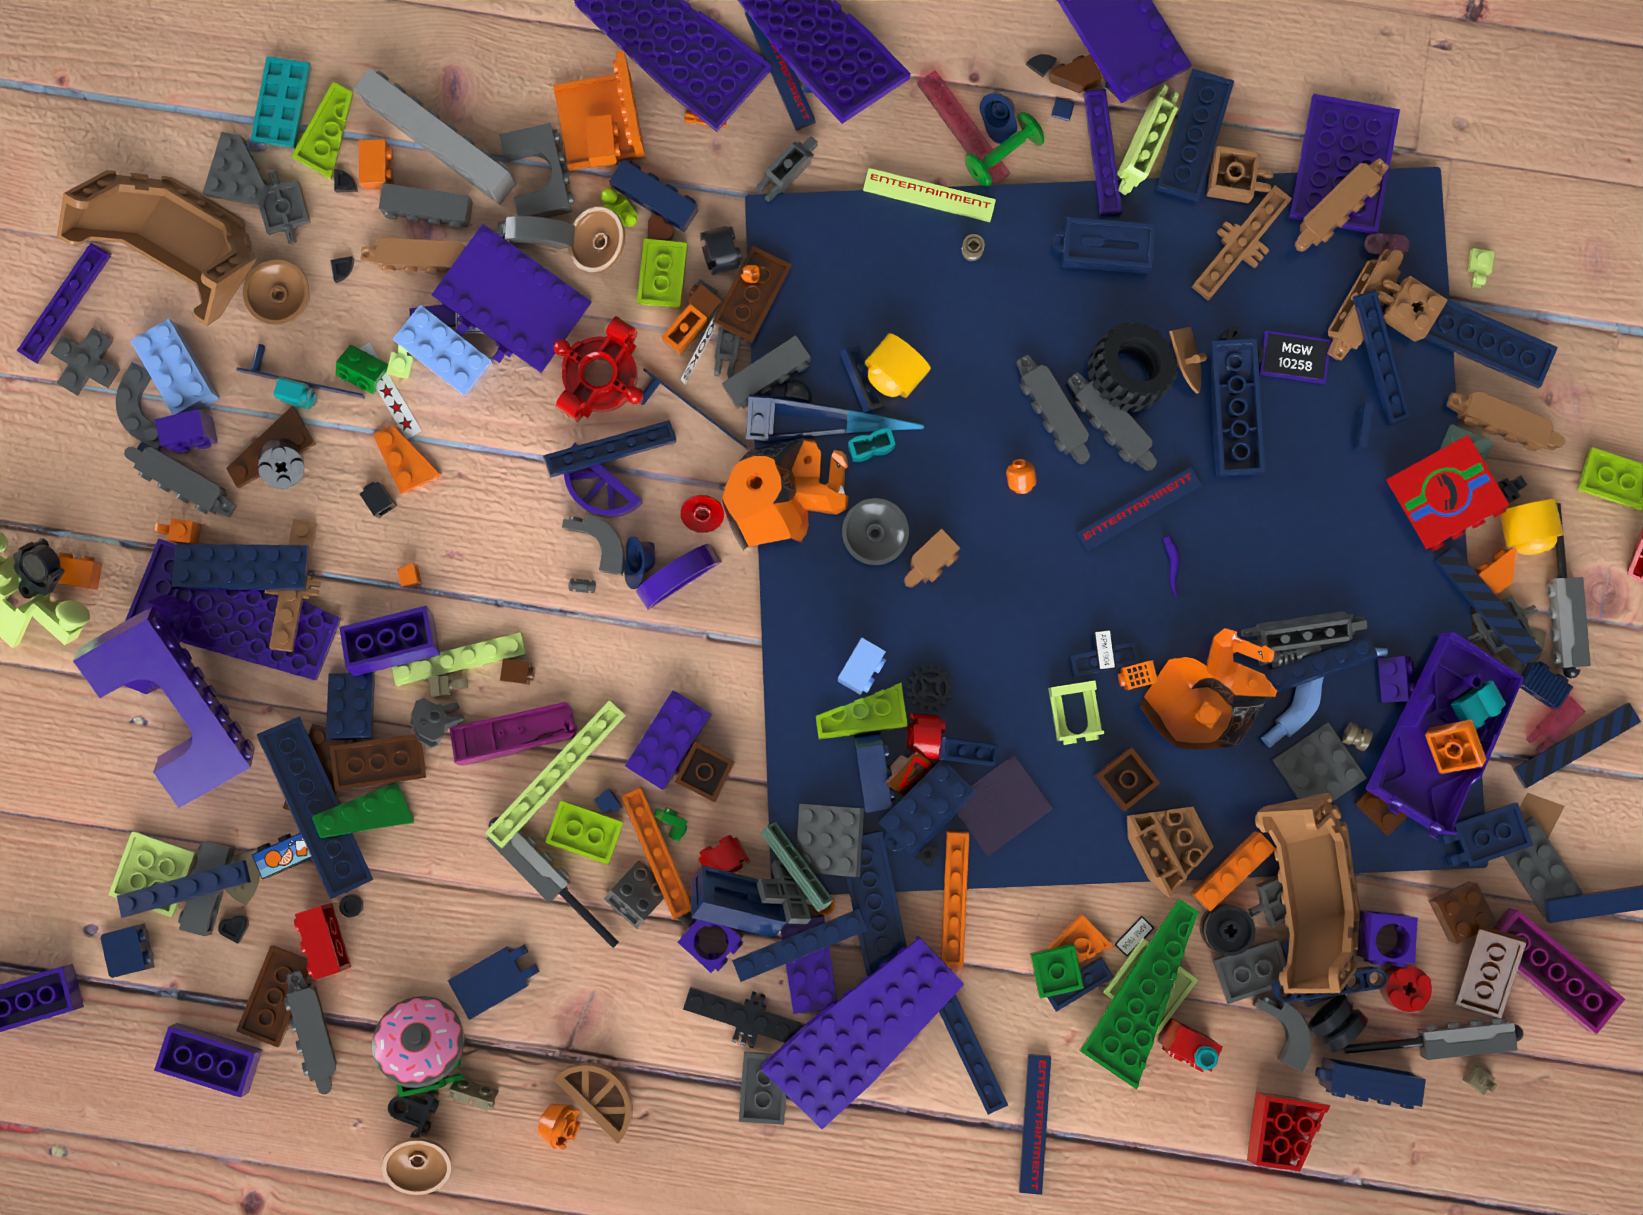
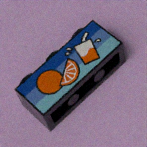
(281, 856)

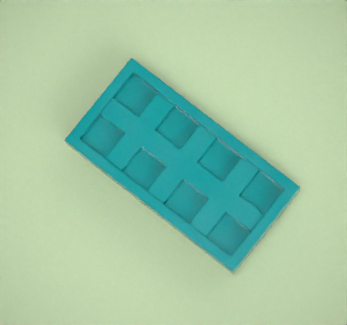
(281, 102)

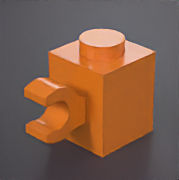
(180, 531)

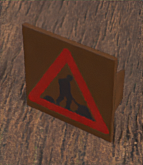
(908, 772)

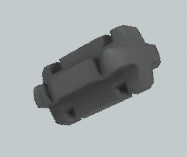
(582, 585)

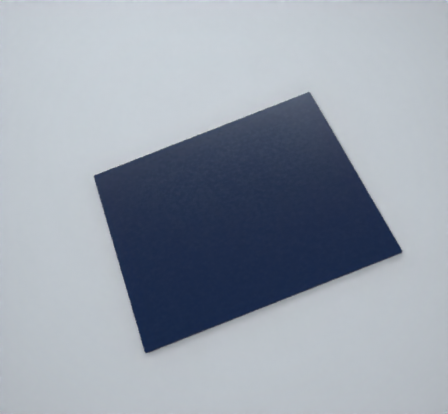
(1024, 592)

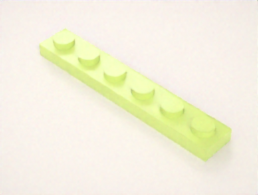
(461, 659)

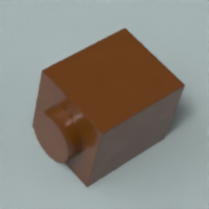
(703, 299)
(517, 671)

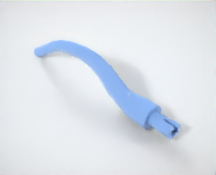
(1304, 705)

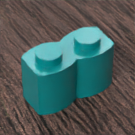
(295, 393)
(878, 443)
(1479, 704)

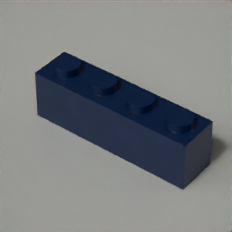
(654, 195)

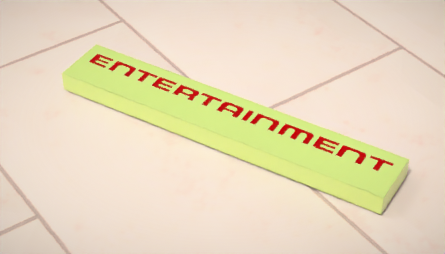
(929, 195)

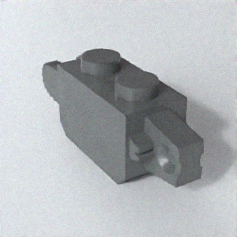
(787, 167)

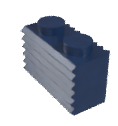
(1545, 685)

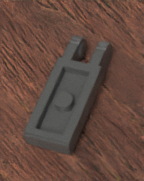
(727, 350)

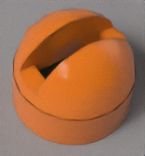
(750, 273)

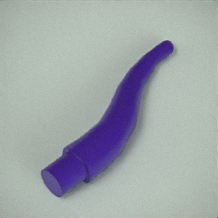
(1173, 553)

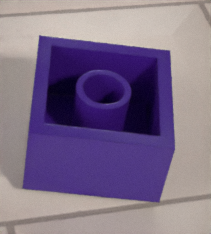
(186, 431)

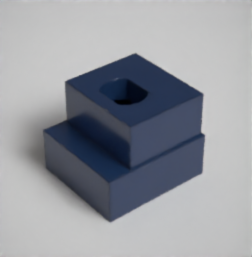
(608, 801)

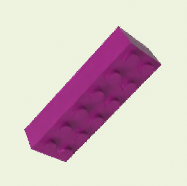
(1561, 975)

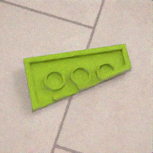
(324, 134)
(866, 715)

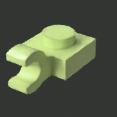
(1481, 265)
(400, 364)

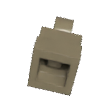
(442, 686)
(1480, 1080)

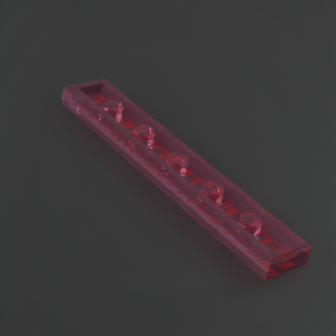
(959, 122)

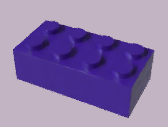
(176, 616)
(389, 641)
(668, 740)
(810, 976)
(39, 997)
(208, 1060)

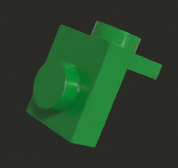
(670, 816)

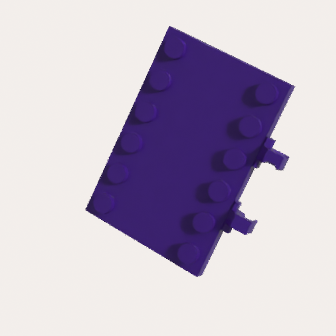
(510, 299)

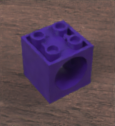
(1405, 948)
(710, 961)

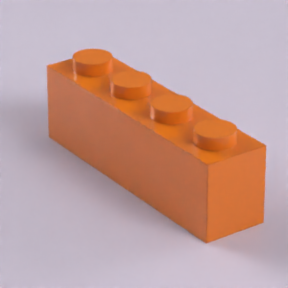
(1232, 871)

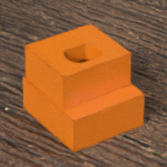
(409, 575)

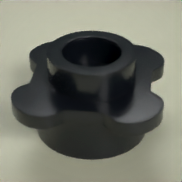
(928, 860)

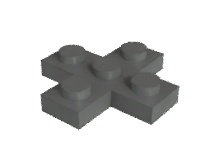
(85, 361)
(785, 891)

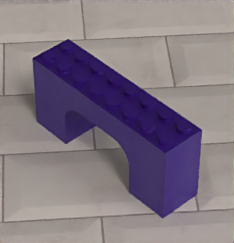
(151, 652)

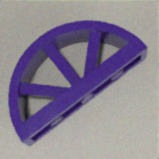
(612, 483)
(677, 575)

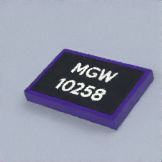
(1295, 357)

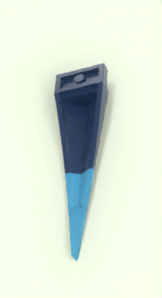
(787, 418)

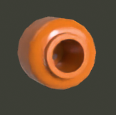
(1021, 476)

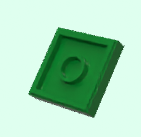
(1056, 970)

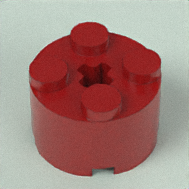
(925, 735)
(725, 856)
(1418, 990)

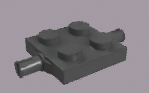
(284, 208)
(1486, 633)
(1270, 902)

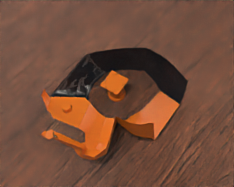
(776, 488)
(1212, 702)

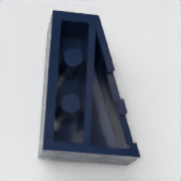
(873, 771)

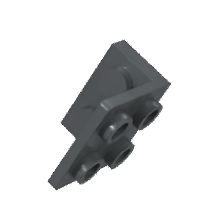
(635, 894)

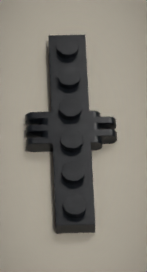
(748, 1018)

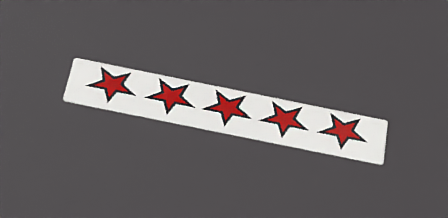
(394, 401)

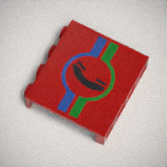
(1448, 493)

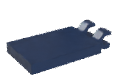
(1488, 836)
(491, 981)

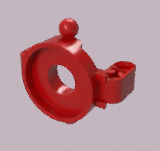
(616, 348)

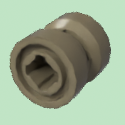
(973, 252)
(1357, 736)

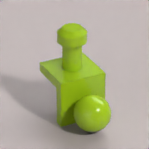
(620, 206)

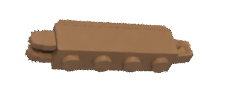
(1339, 203)
(413, 255)
(1346, 326)
(1506, 420)

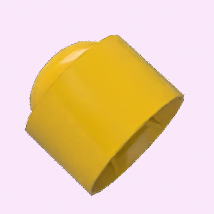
(896, 367)
(1532, 527)

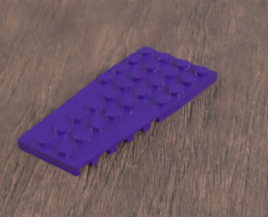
(829, 52)
(682, 53)
(239, 620)
(862, 1033)

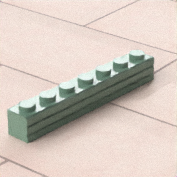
(796, 866)

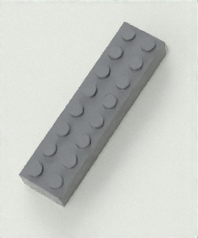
(434, 135)

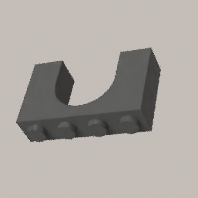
(540, 142)

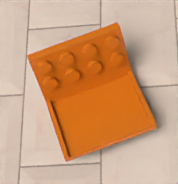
(599, 97)

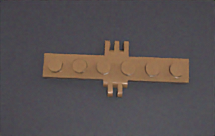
(1241, 243)
(290, 601)

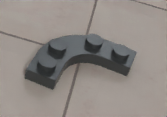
(129, 406)

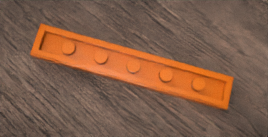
(657, 852)
(955, 897)

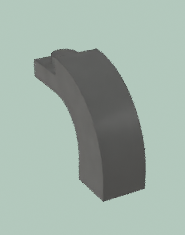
(537, 230)
(611, 546)
(1297, 1035)

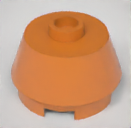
(559, 1125)

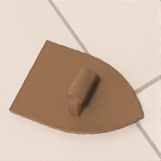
(1188, 356)

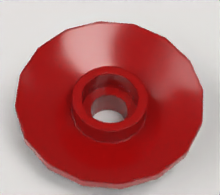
(699, 520)

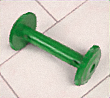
(1030, 129)

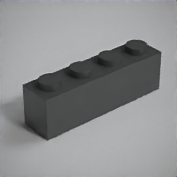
(425, 205)
(767, 372)
(202, 911)

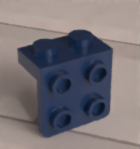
(127, 950)

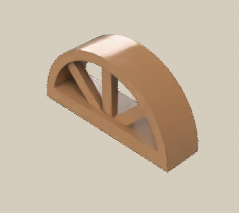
(589, 1105)

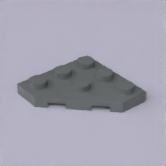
(235, 173)

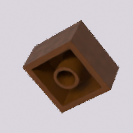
(705, 771)
(1126, 779)
(1462, 912)

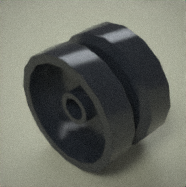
(1240, 933)
(1338, 1023)

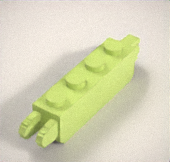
(1147, 140)

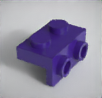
(1396, 678)

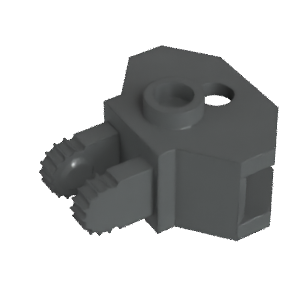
(431, 722)

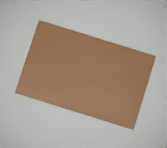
(1543, 810)

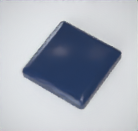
(1062, 109)

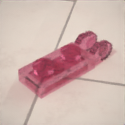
(1556, 723)

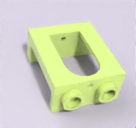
(1094, 726)

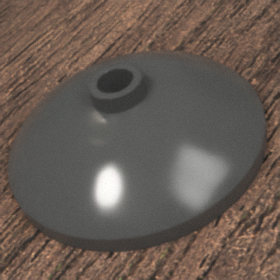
(879, 516)

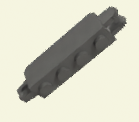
(1055, 409)
(1116, 424)
(181, 479)
(1306, 631)
(311, 1031)

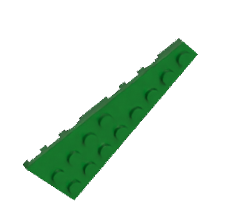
(1131, 1020)

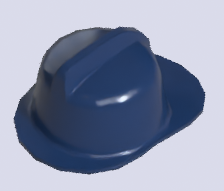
(998, 116)
(639, 560)

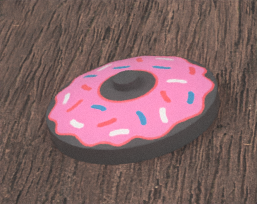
(418, 1041)

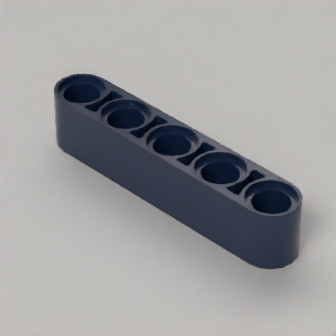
(1362, 984)

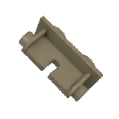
(482, 1094)

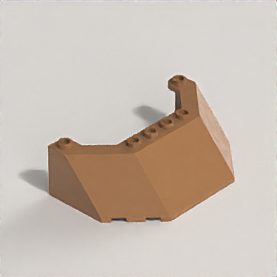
(168, 227)
(1316, 892)

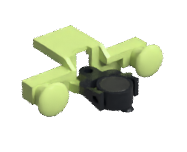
(27, 575)

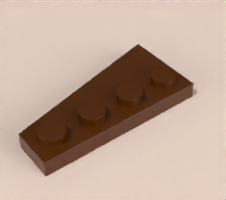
(288, 426)

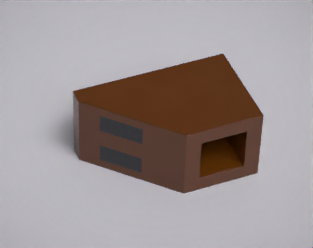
(1078, 75)

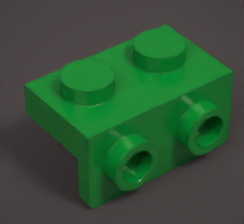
(360, 369)

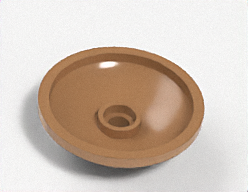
(591, 231)
(265, 285)
(416, 1166)

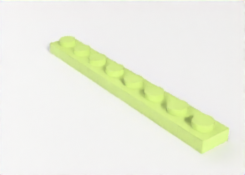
(555, 774)

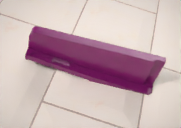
(511, 733)

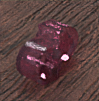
(1376, 243)

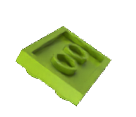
(662, 273)
(1612, 478)
(584, 832)

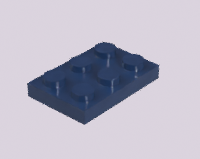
(350, 706)

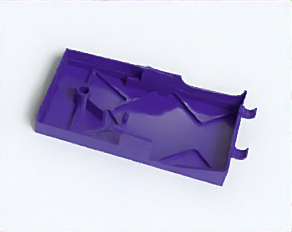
(1407, 771)

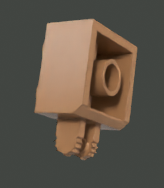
(1245, 169)
(1408, 296)
(929, 559)

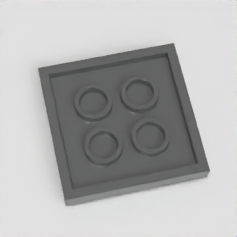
(1319, 765)
(830, 839)

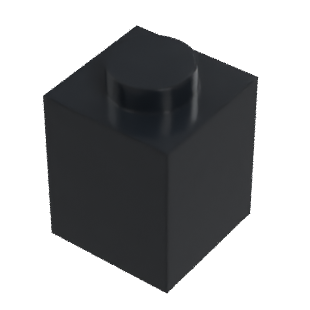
(377, 499)

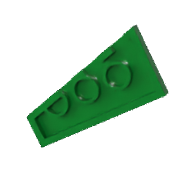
(371, 811)

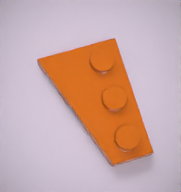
(403, 460)
(1086, 938)

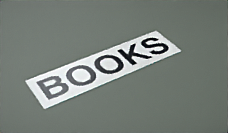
(699, 350)

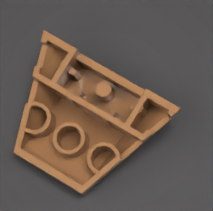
(1168, 845)

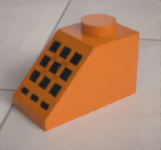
(1137, 675)

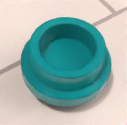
(1206, 1057)

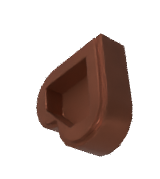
(659, 229)

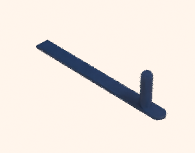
(255, 367)
(653, 386)

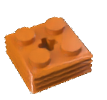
(1450, 758)

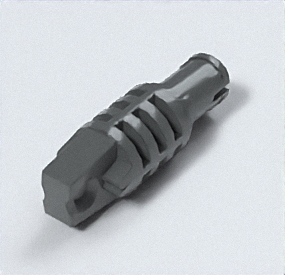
(1288, 656)

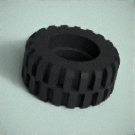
(1149, 349)

